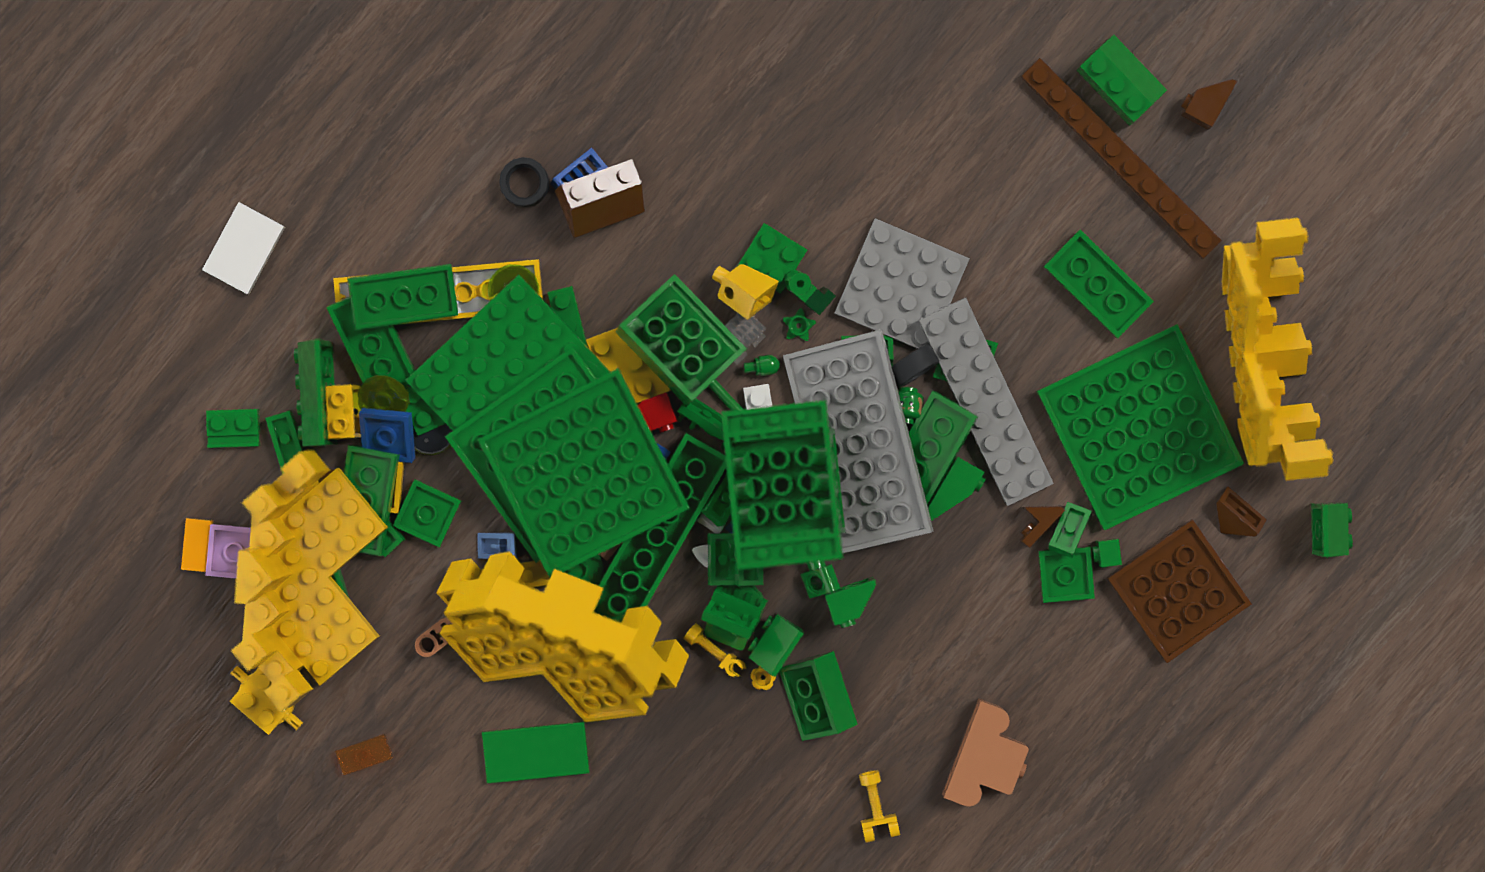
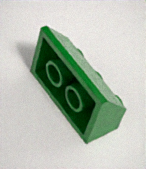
(1121, 80)
(818, 696)

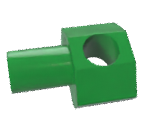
(819, 579)

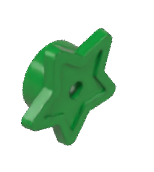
(806, 324)

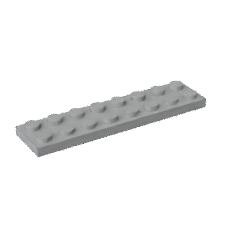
(983, 391)

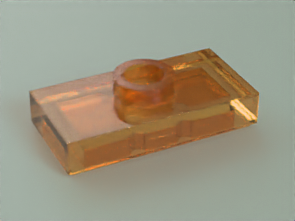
(364, 754)

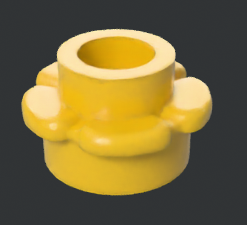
(758, 683)

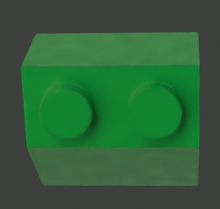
(1331, 529)
(849, 601)
(775, 643)

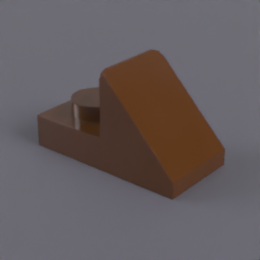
(1045, 518)

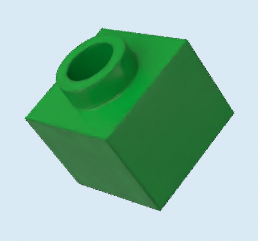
(1107, 552)

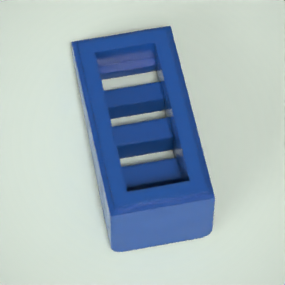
(591, 155)

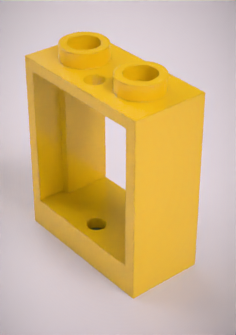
(340, 411)

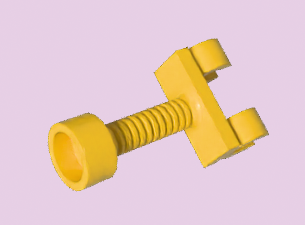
(695, 635)
(870, 780)

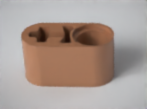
(430, 634)

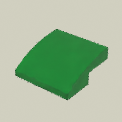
(723, 563)

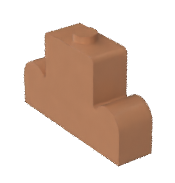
(985, 757)

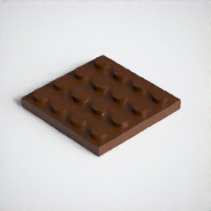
(1179, 591)

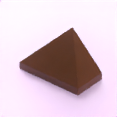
(1237, 515)

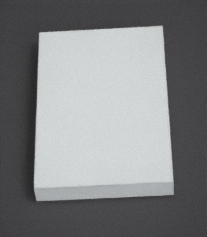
(243, 248)

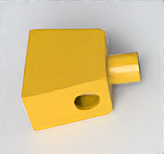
(745, 289)

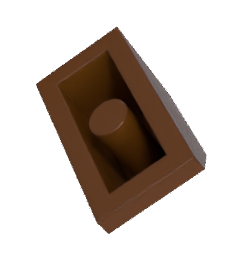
(1206, 103)

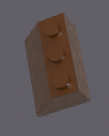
(601, 198)

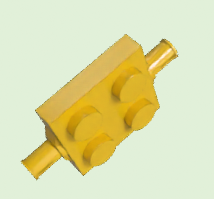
(257, 705)

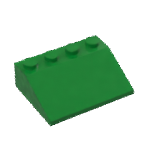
(680, 340)
(315, 373)

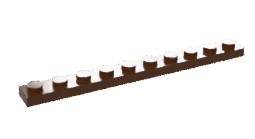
(1120, 158)

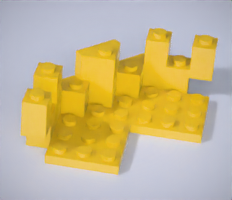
(1270, 351)
(284, 578)
(521, 632)

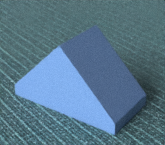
(497, 543)

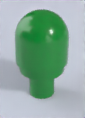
(762, 365)

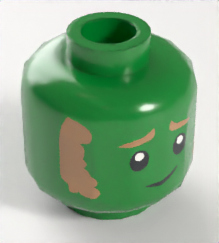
(912, 404)

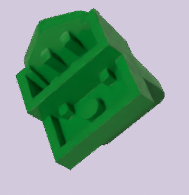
(733, 614)

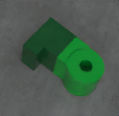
(801, 287)

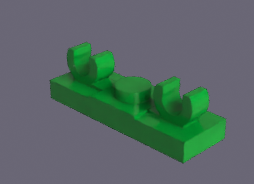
(703, 416)

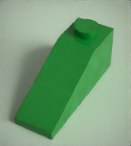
(956, 486)

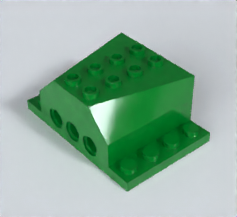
(783, 484)

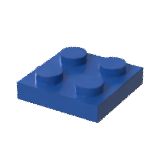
(388, 432)

